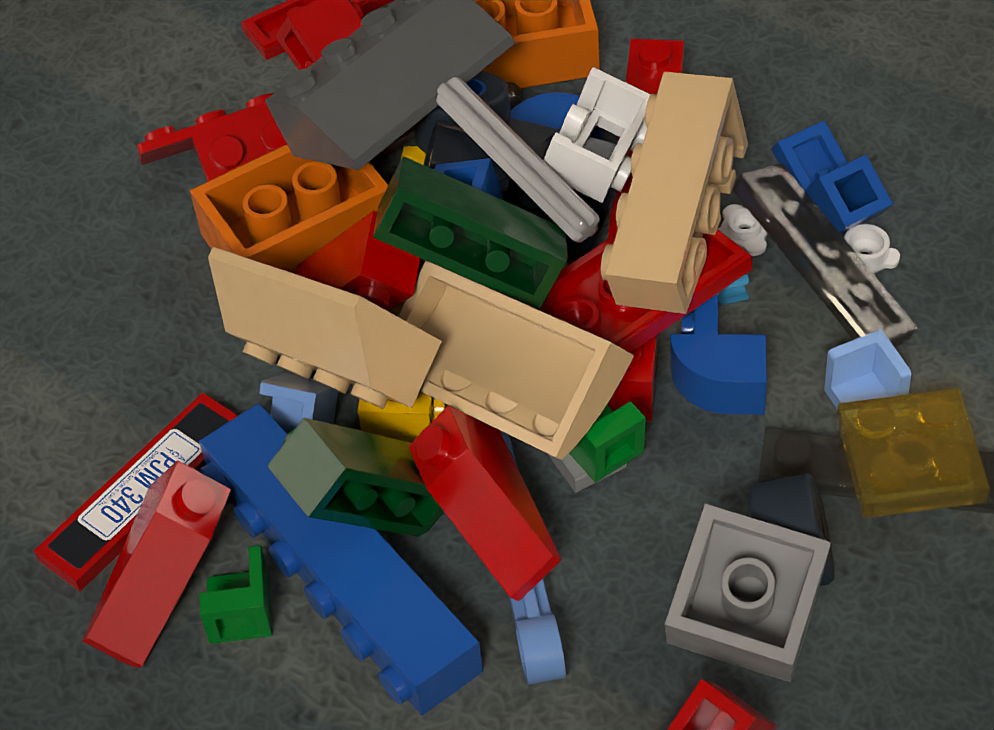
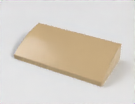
(513, 362)

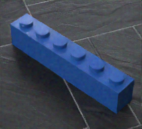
(346, 570)

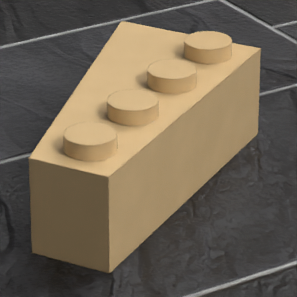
(675, 192)

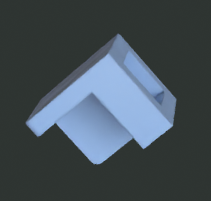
(866, 370)

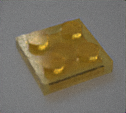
(912, 453)

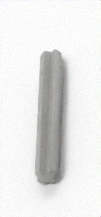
(517, 159)

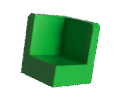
(611, 441)
(238, 603)

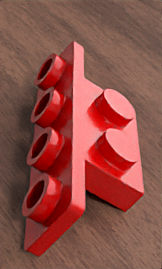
(218, 139)

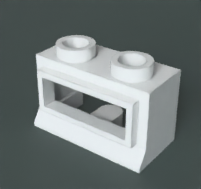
(612, 107)

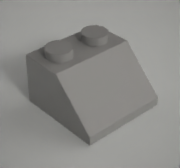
(747, 592)

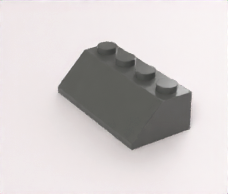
(383, 78)

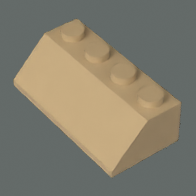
(321, 331)

